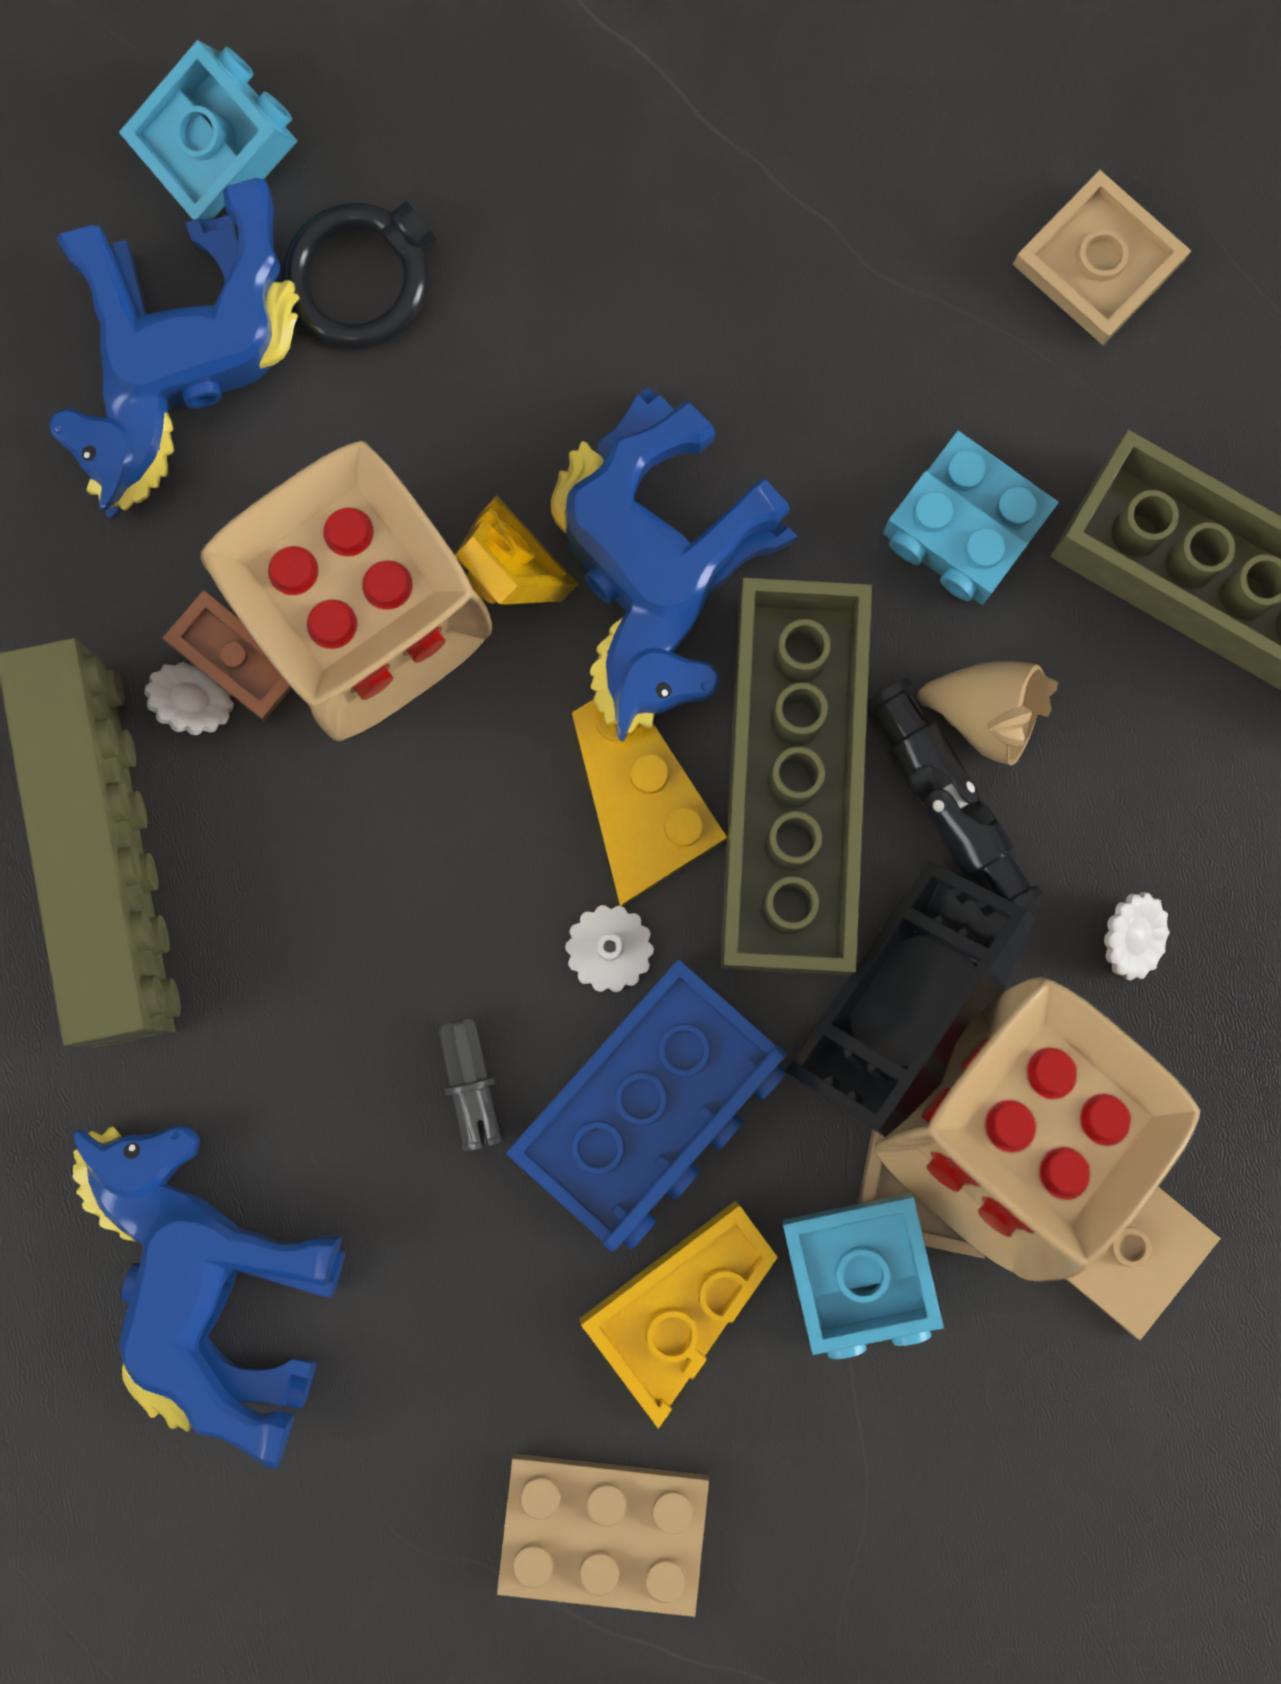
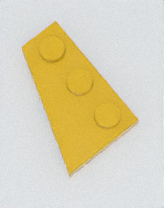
(510, 562)
(643, 803)
(678, 1306)

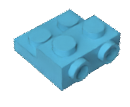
(208, 129)
(968, 519)
(863, 1276)

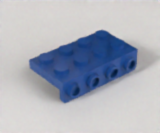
(648, 1107)

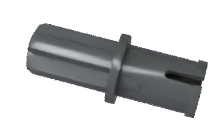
(469, 1084)

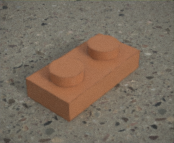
(228, 655)

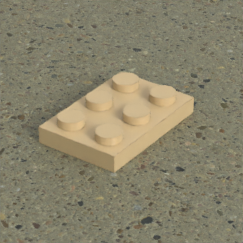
(603, 1535)

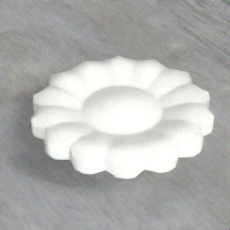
(187, 699)
(1136, 936)
(609, 948)

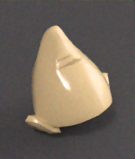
(992, 705)

